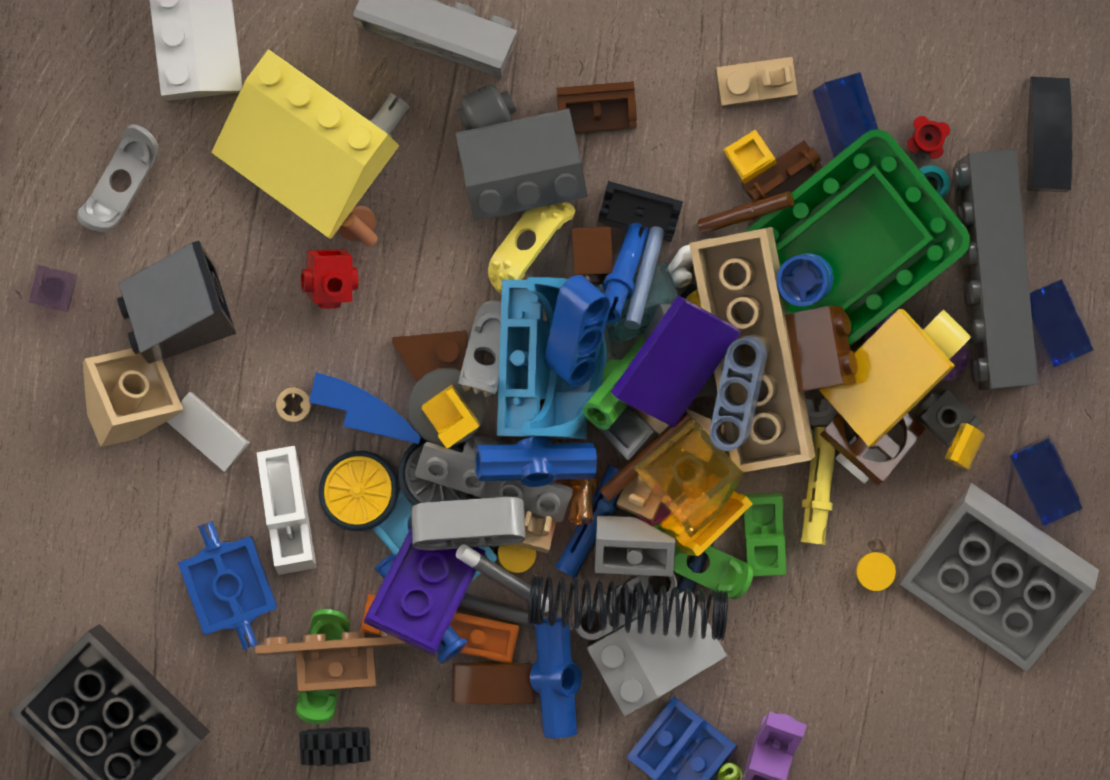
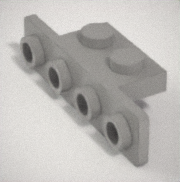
(458, 472)

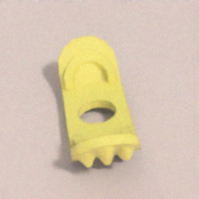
(512, 263)

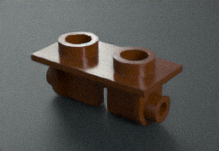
(787, 175)

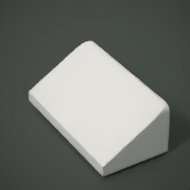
(208, 432)

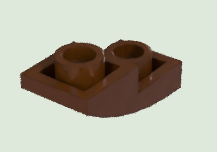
(492, 683)

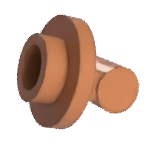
(360, 226)

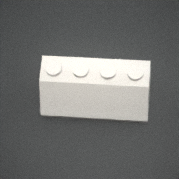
(196, 48)

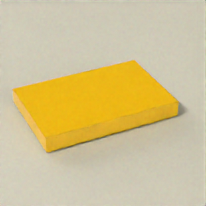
(892, 376)

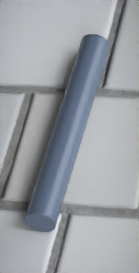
(644, 278)

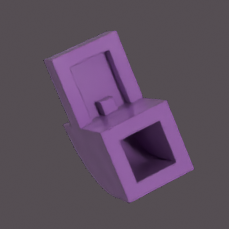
(773, 747)

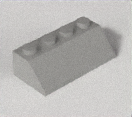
(442, 31)

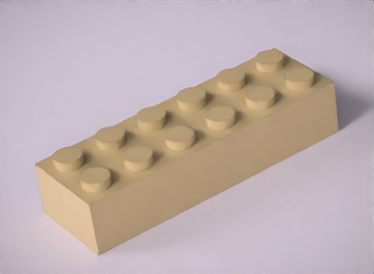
(740, 286)

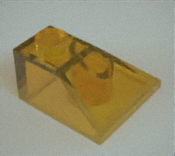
(690, 477)

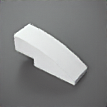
(286, 510)

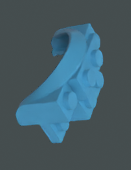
(524, 374)

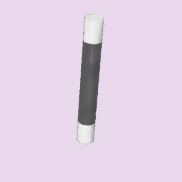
(496, 573)

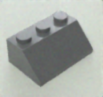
(521, 164)

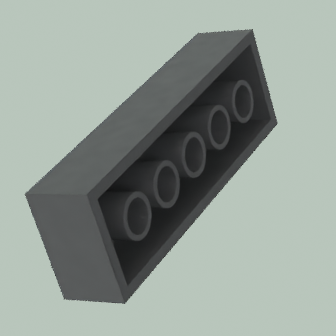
(996, 270)

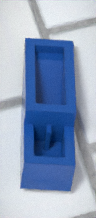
(363, 409)

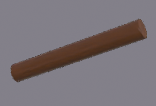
(628, 473)

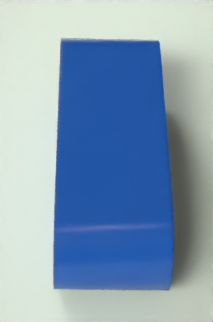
(577, 331)

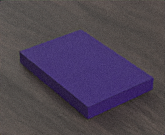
(675, 361)
(421, 595)

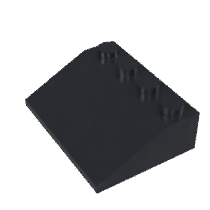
(108, 715)

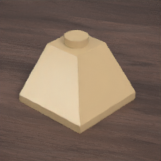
(127, 396)

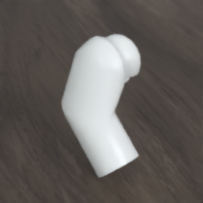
(680, 267)

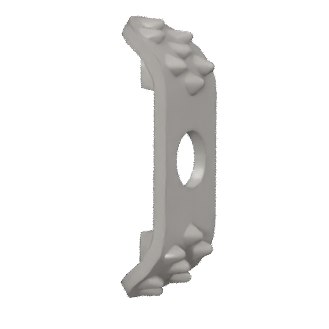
(134, 155)
(486, 337)

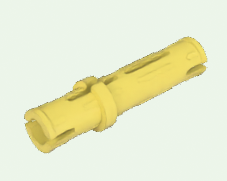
(818, 492)

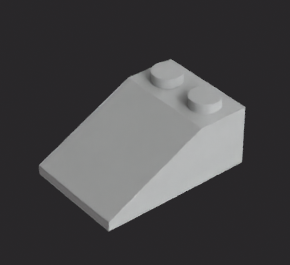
(649, 665)

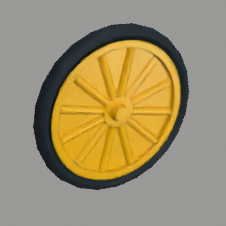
(358, 490)

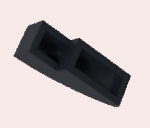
(1049, 135)

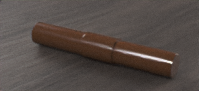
(745, 212)

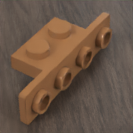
(332, 663)

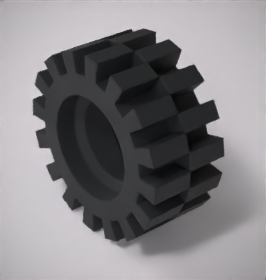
(335, 746)

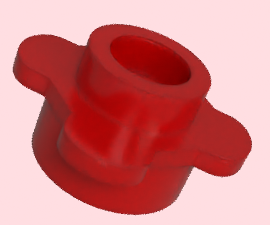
(937, 130)

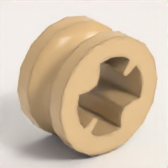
(281, 404)

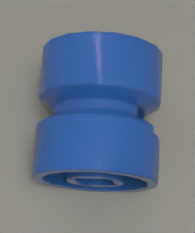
(805, 279)

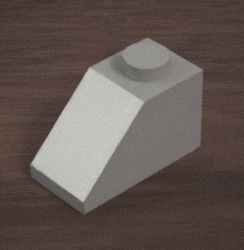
(632, 548)

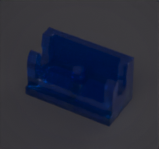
(844, 111)
(1059, 323)
(1046, 480)

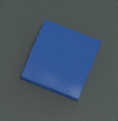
(681, 746)

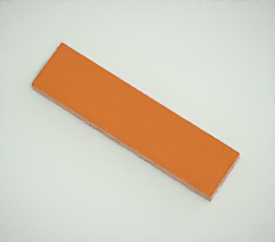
(485, 636)

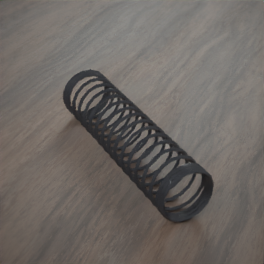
(536, 611)

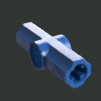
(535, 462)
(556, 679)

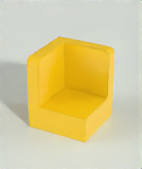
(450, 416)

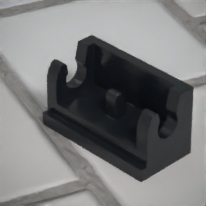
(631, 205)

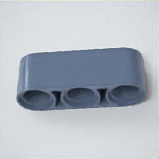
(728, 410)

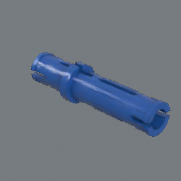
(619, 284)
(585, 536)

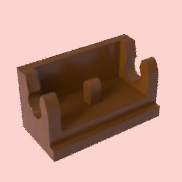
(599, 106)

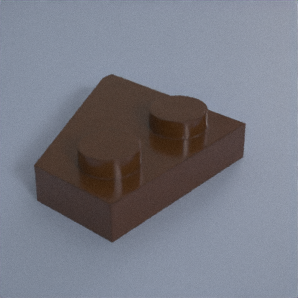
(432, 351)

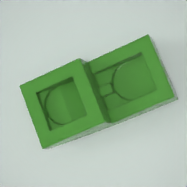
(765, 534)

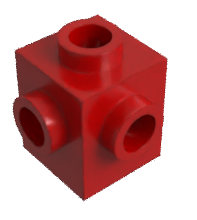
(329, 277)

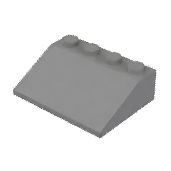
(1000, 577)

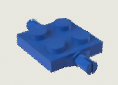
(228, 585)

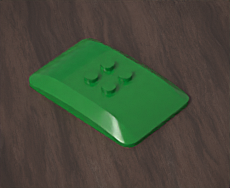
(874, 226)

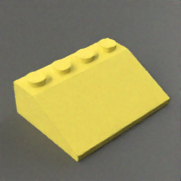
(302, 144)

